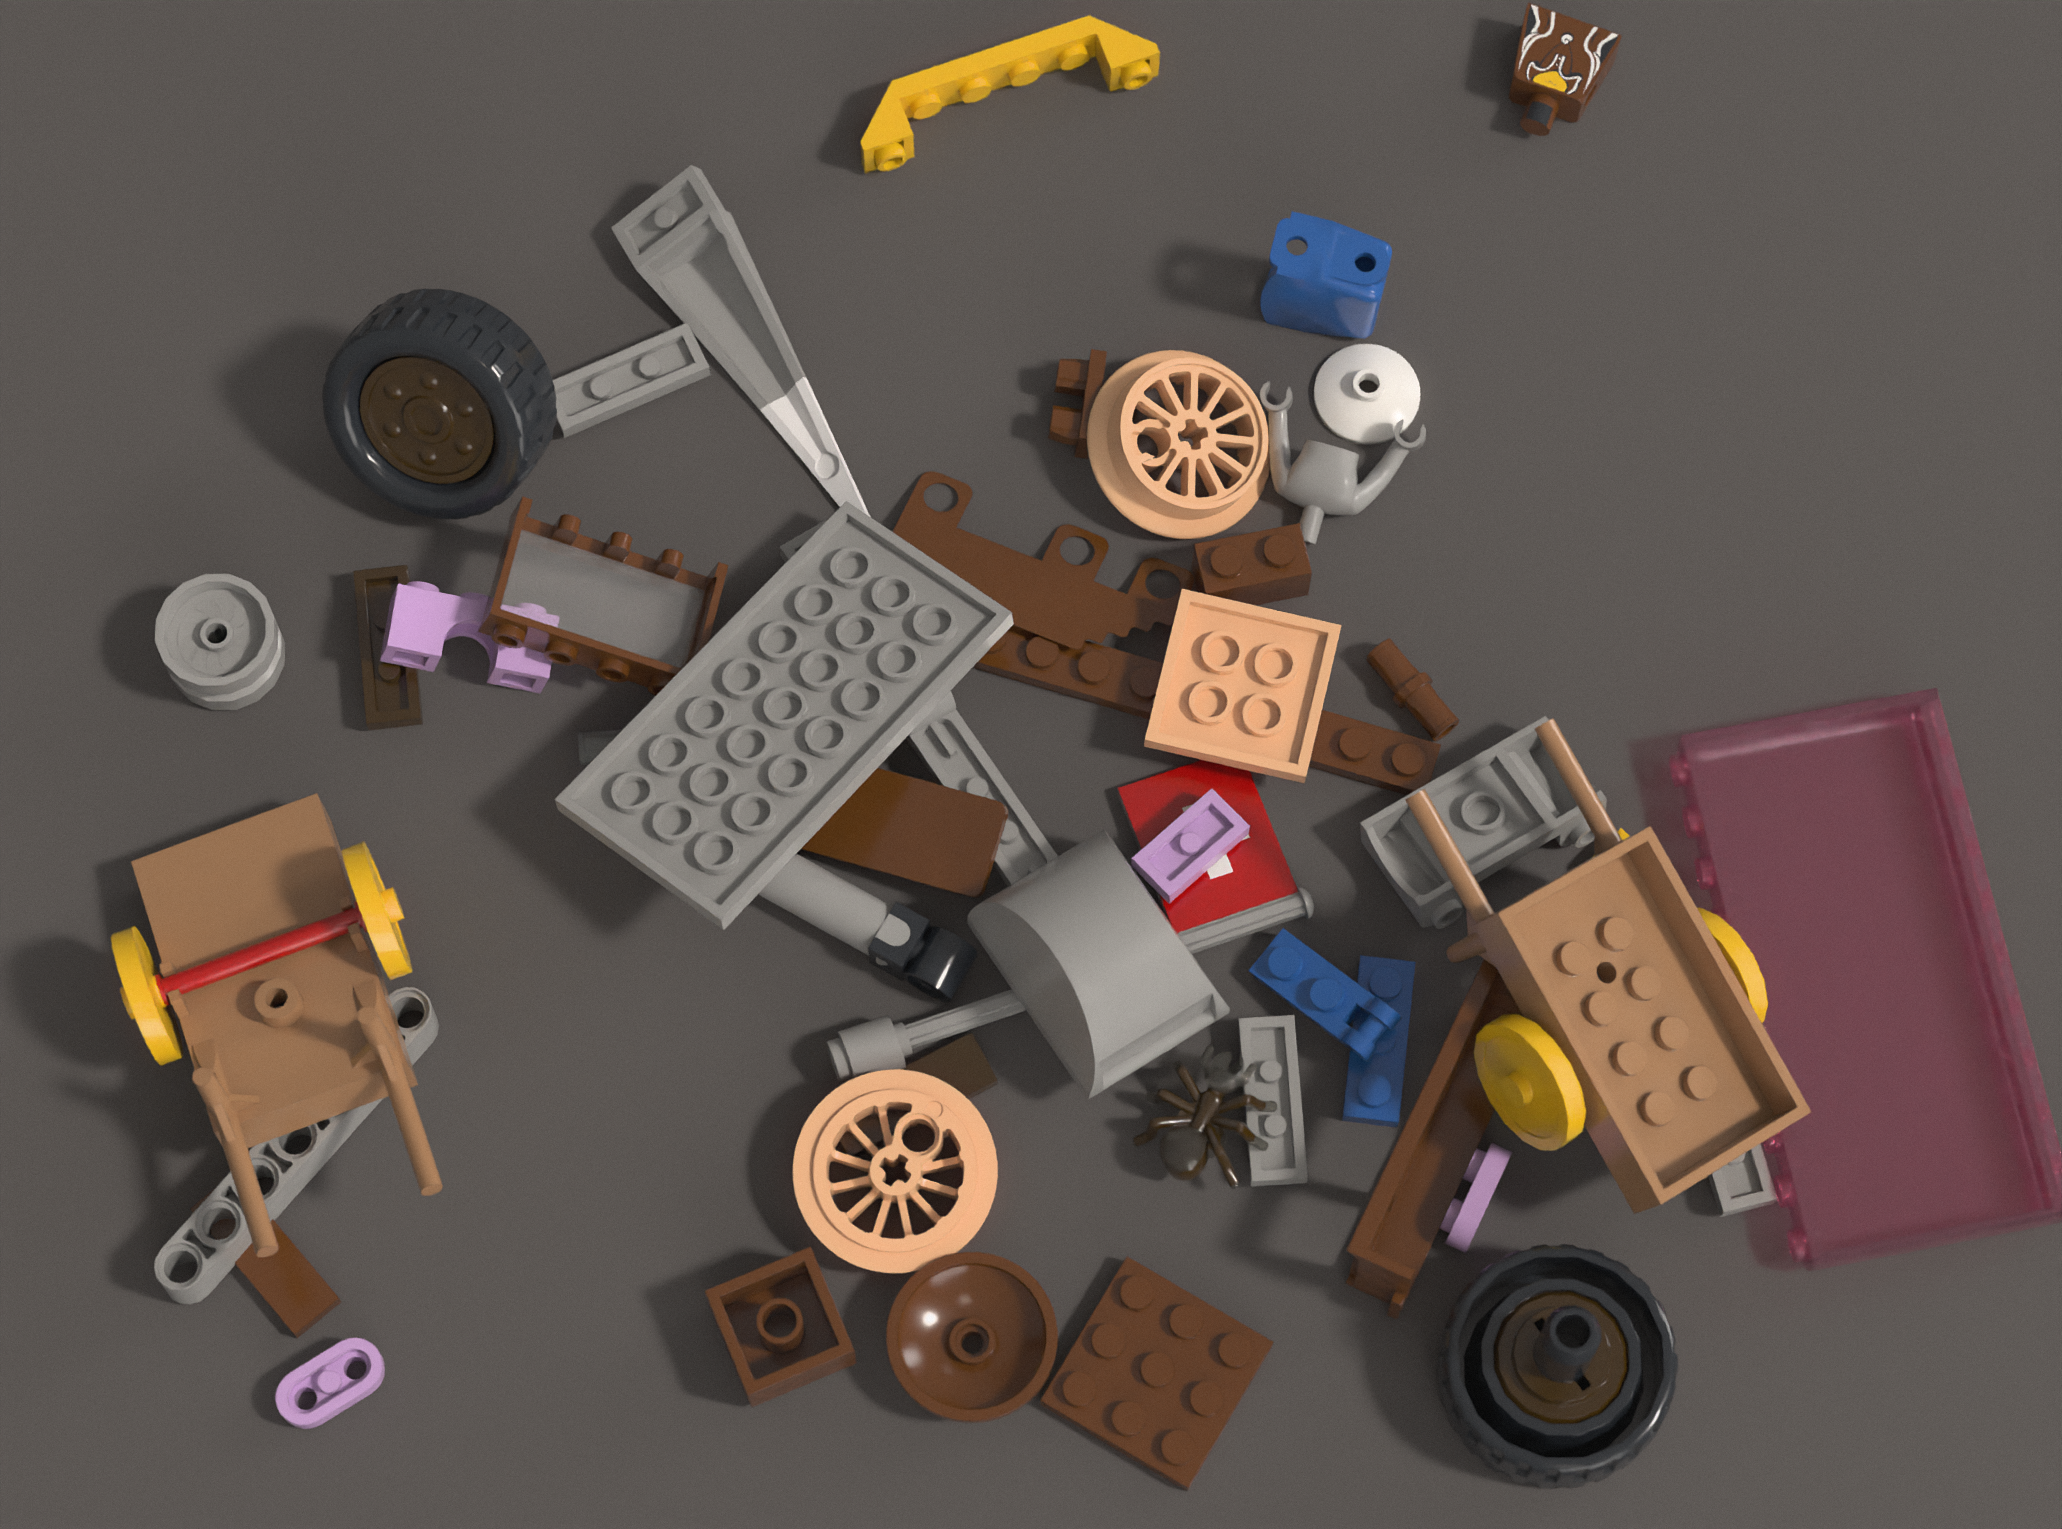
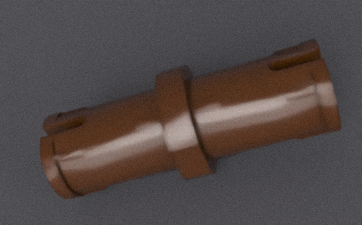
(1412, 690)

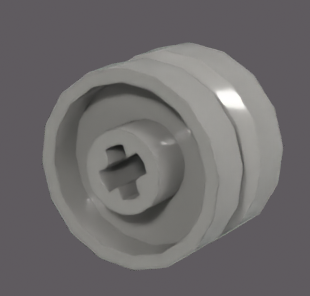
(220, 641)

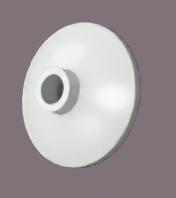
(1363, 415)

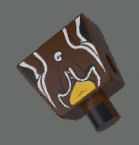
(1558, 67)

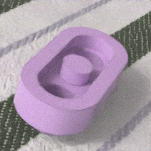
(1464, 1217)
(328, 1379)

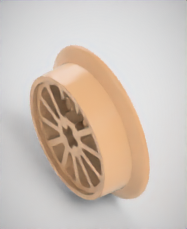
(1124, 469)
(929, 1103)

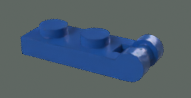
(1323, 993)

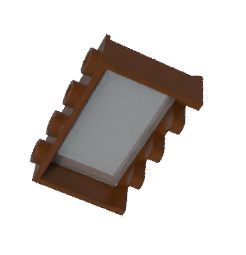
(599, 601)

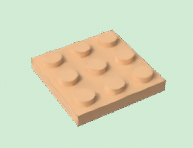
(1242, 686)

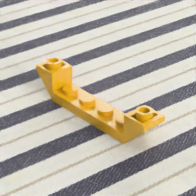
(1122, 57)

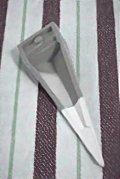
(705, 274)

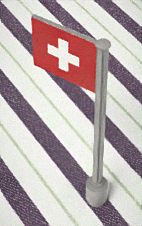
(1232, 899)

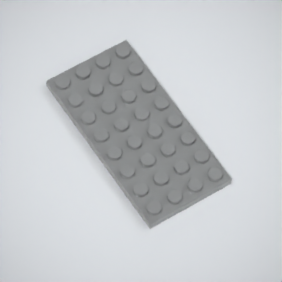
(784, 714)

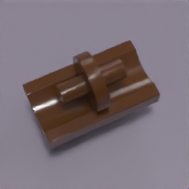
(1079, 379)

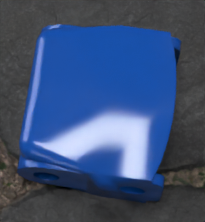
(1330, 286)

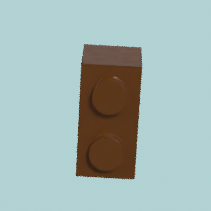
(1254, 566)

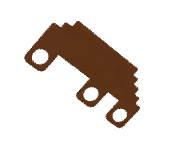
(1044, 595)

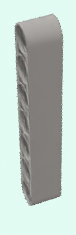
(289, 1173)

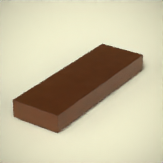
(283, 1278)

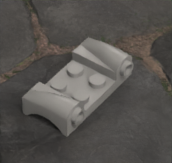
(1494, 811)

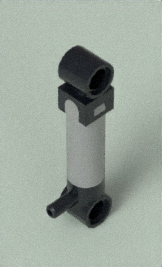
(891, 936)

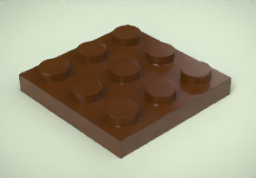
(1156, 1373)

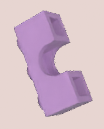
(425, 618)

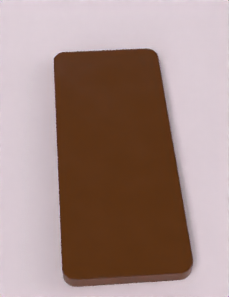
(916, 832)

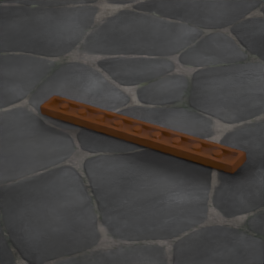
(1131, 683)

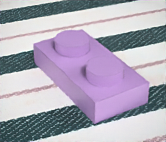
(1190, 845)

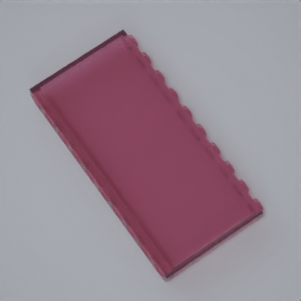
(1885, 977)

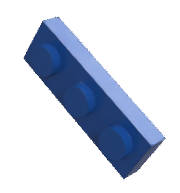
(1376, 1086)

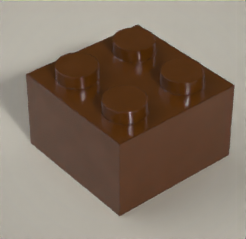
(781, 1327)

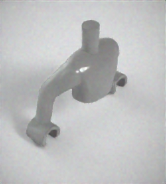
(1324, 475)

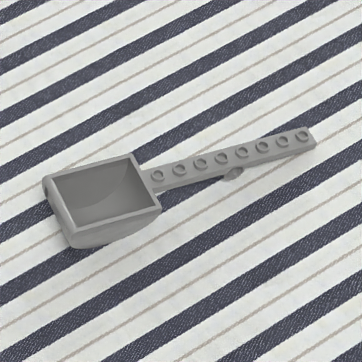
(1071, 928)

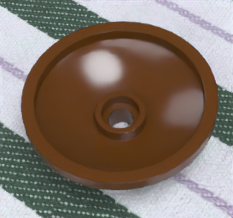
(966, 1298)

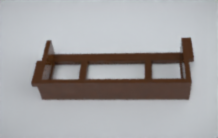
(1429, 1155)

